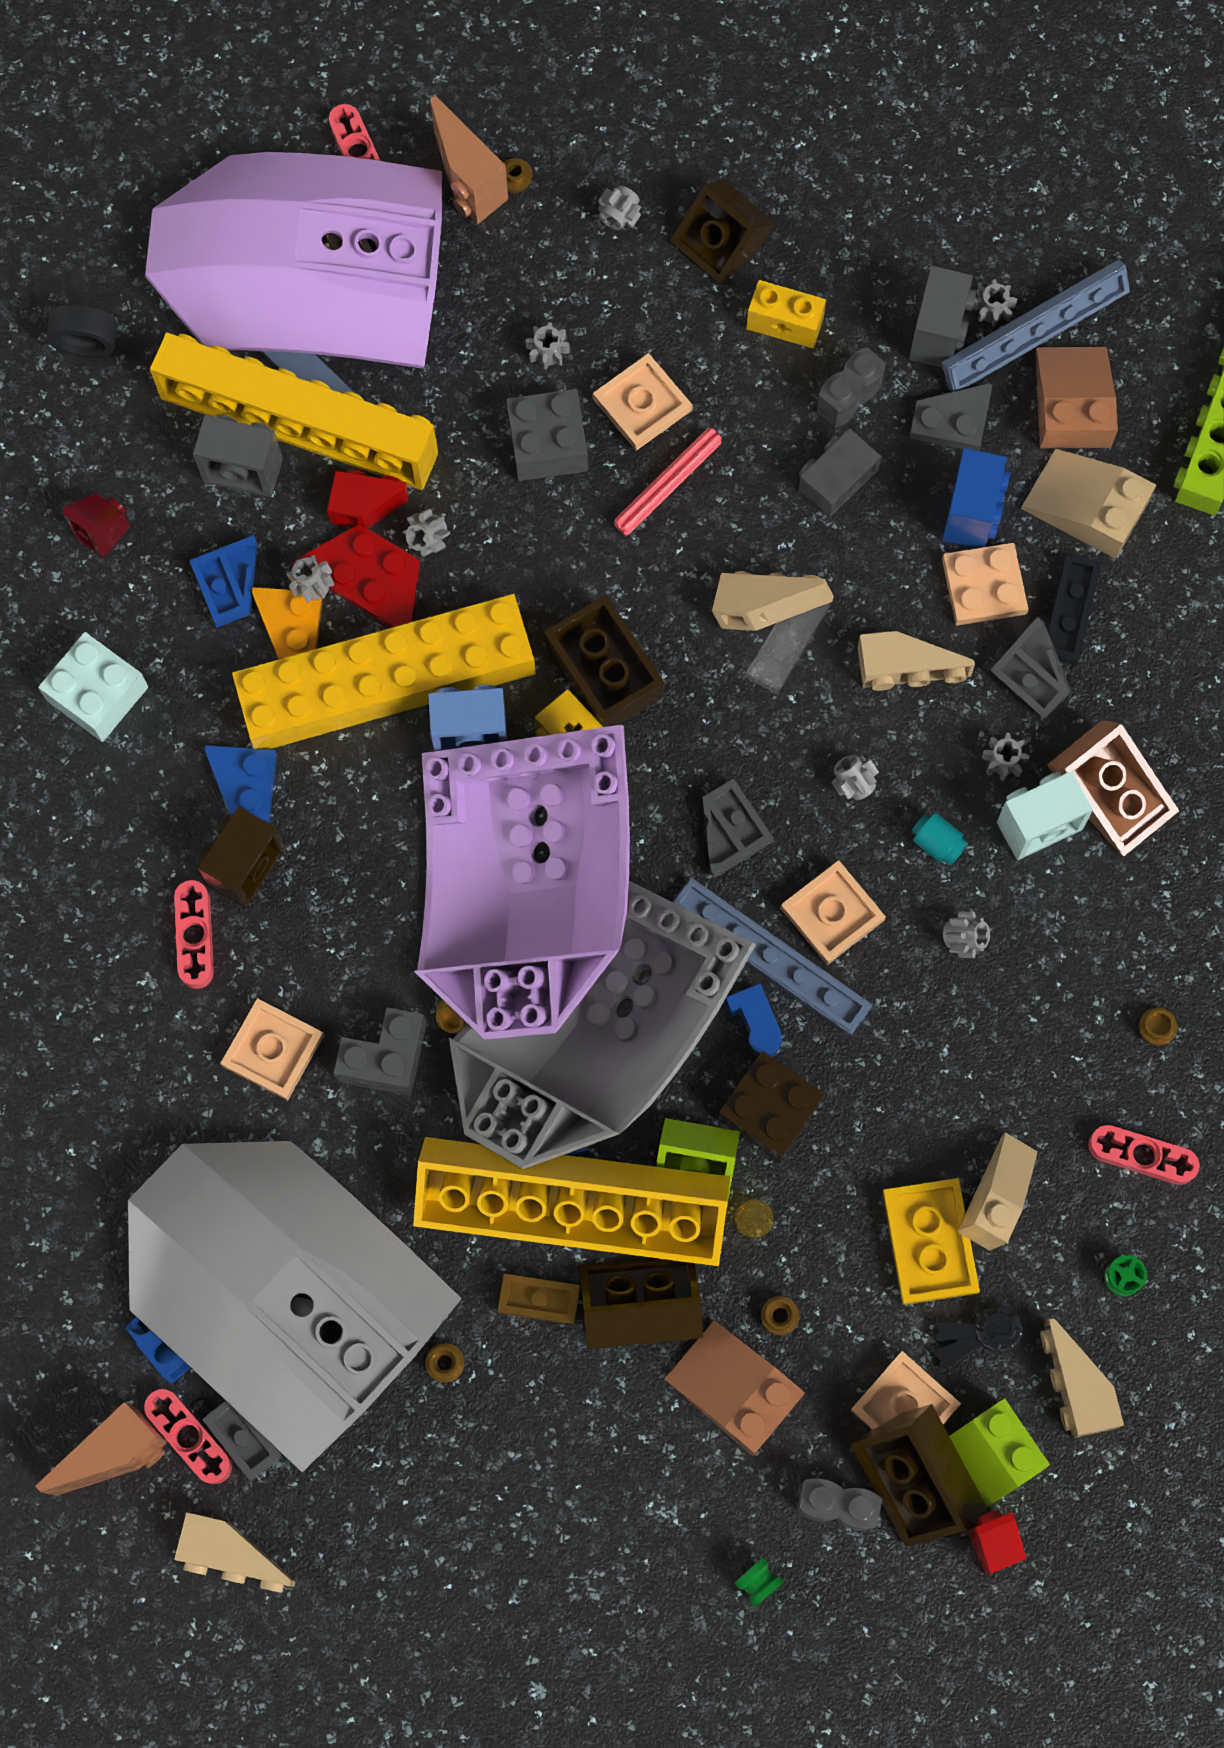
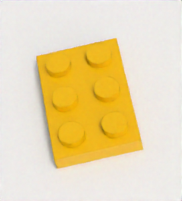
(927, 1249)

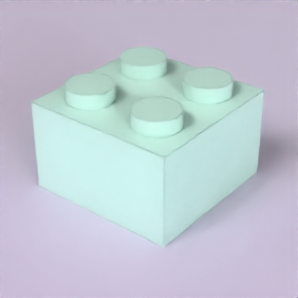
(93, 687)
(1044, 814)

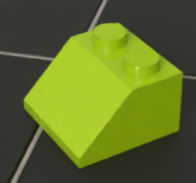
(698, 1148)
(998, 1452)

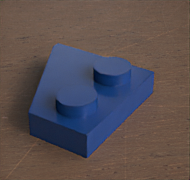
(228, 579)
(244, 778)

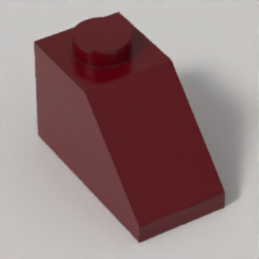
(97, 522)

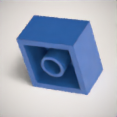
(976, 499)

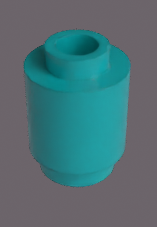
(939, 838)

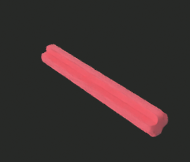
(667, 481)

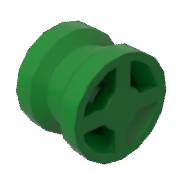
(1129, 1270)
(758, 1582)

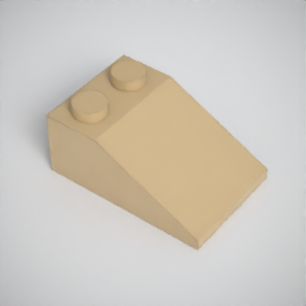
(1089, 500)

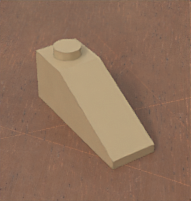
(1000, 1194)

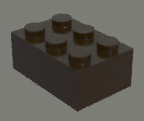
(604, 663)

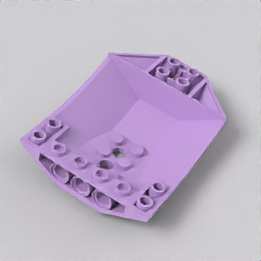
(249, 265)
(500, 932)

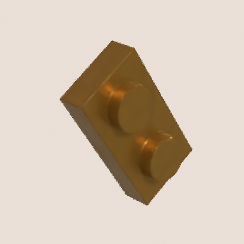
(538, 1299)

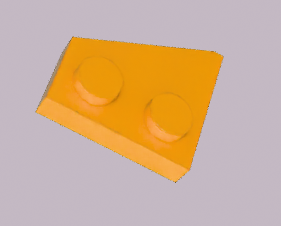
(289, 620)

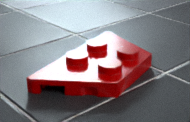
(371, 574)

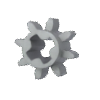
(619, 207)
(994, 303)
(544, 336)
(426, 532)
(310, 578)
(996, 759)
(855, 777)
(966, 934)

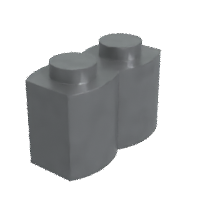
(851, 387)
(850, 1507)

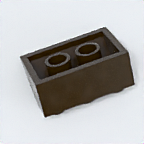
(640, 1302)
(919, 1476)

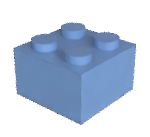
(467, 717)

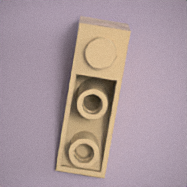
(762, 600)
(902, 659)
(1086, 1392)
(222, 1547)

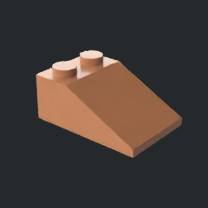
(472, 169)
(1075, 397)
(1118, 784)
(734, 1387)
(113, 1449)

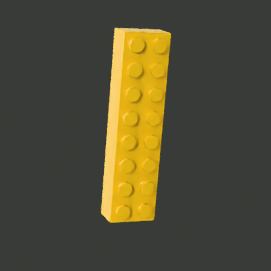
(296, 409)
(383, 672)
(572, 1202)

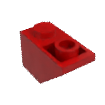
(364, 498)
(997, 1541)

